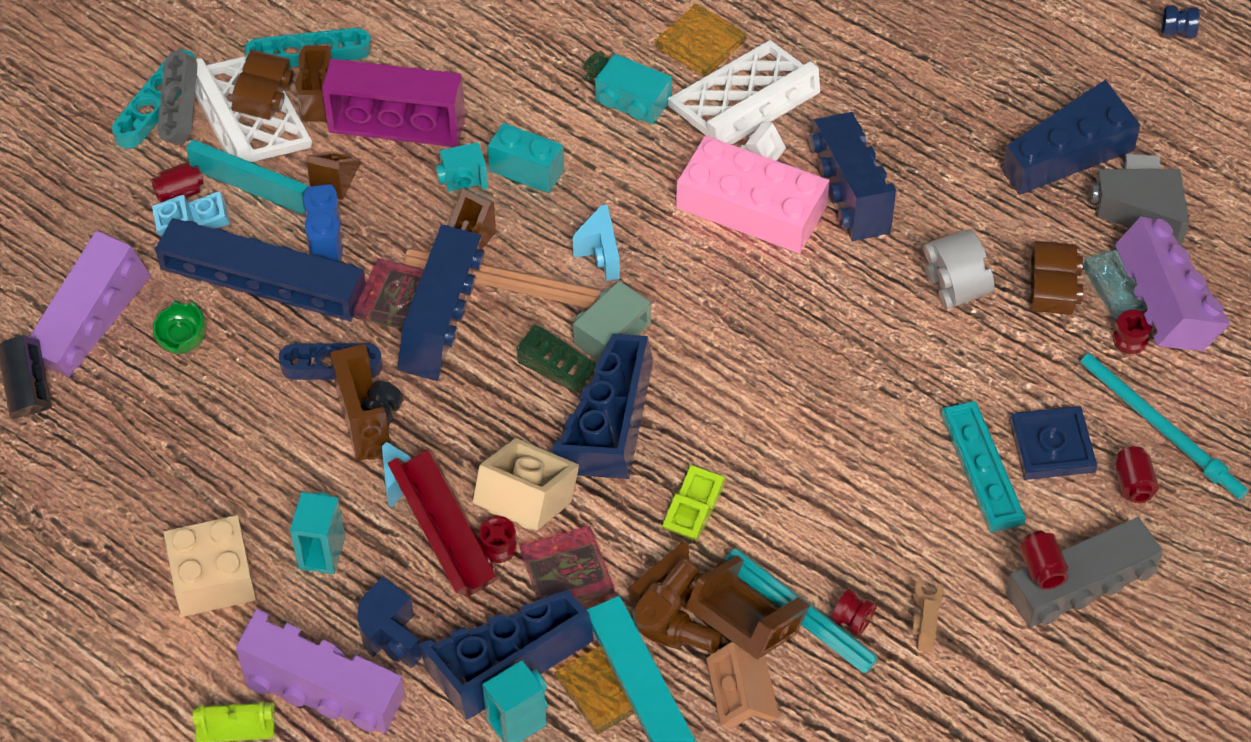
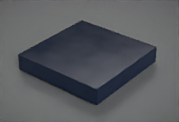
(1053, 443)

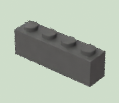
(1094, 569)

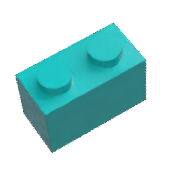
(633, 89)
(526, 157)
(317, 532)
(515, 703)

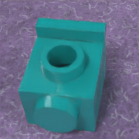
(462, 167)

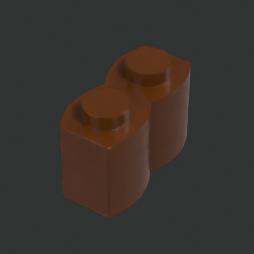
(313, 68)
(262, 85)
(1055, 278)

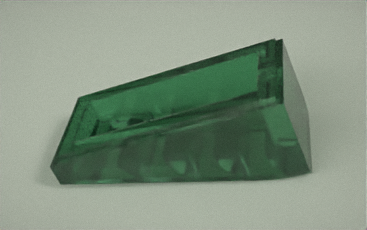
(546, 342)

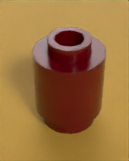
(177, 182)
(1136, 474)
(1044, 560)

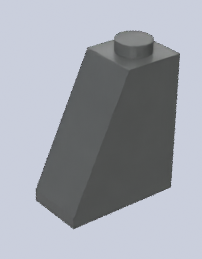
(1136, 193)

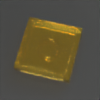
(700, 40)
(595, 690)

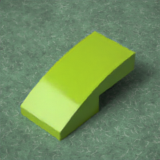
(694, 503)

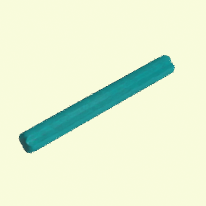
(814, 621)

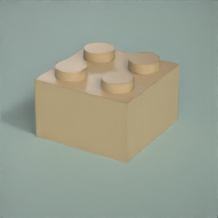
(525, 484)
(209, 566)

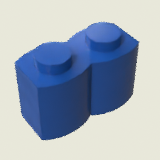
(323, 222)

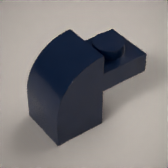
(381, 623)

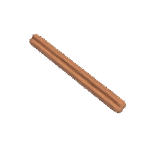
(520, 282)

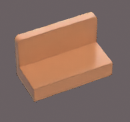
(741, 686)

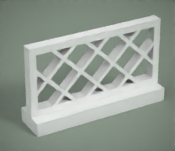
(742, 119)
(231, 134)

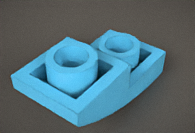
(205, 211)

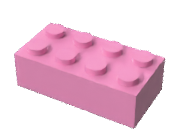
(752, 194)

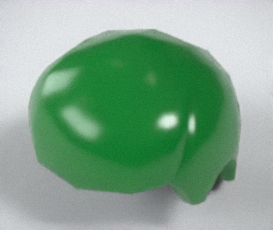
(180, 328)

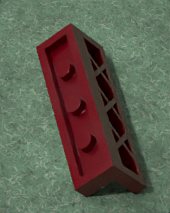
(444, 523)

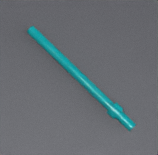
(1213, 469)

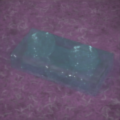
(1113, 283)

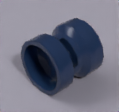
(1181, 22)

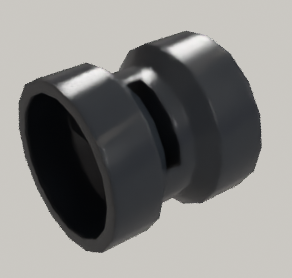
(383, 395)

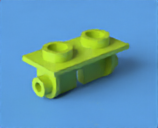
(234, 722)

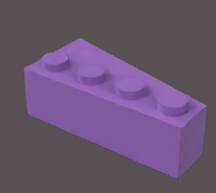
(1170, 287)
(89, 302)
(317, 675)

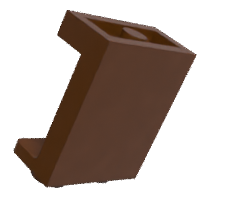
(353, 380)
(742, 611)

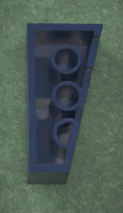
(1072, 140)
(853, 176)
(439, 302)
(609, 416)
(537, 635)

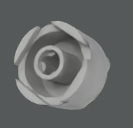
(958, 268)

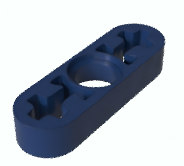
(319, 351)

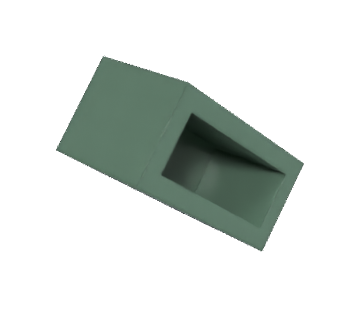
(614, 312)

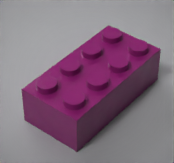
(394, 102)

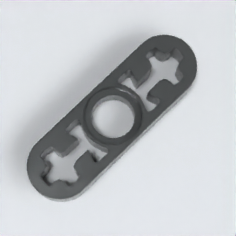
(178, 75)

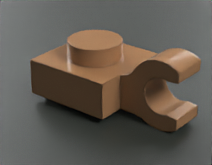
(926, 622)

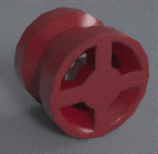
(1131, 341)
(502, 530)
(854, 611)

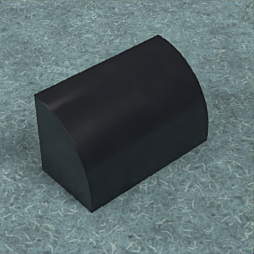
(24, 376)

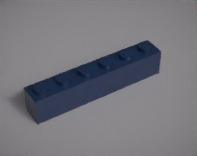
(260, 269)

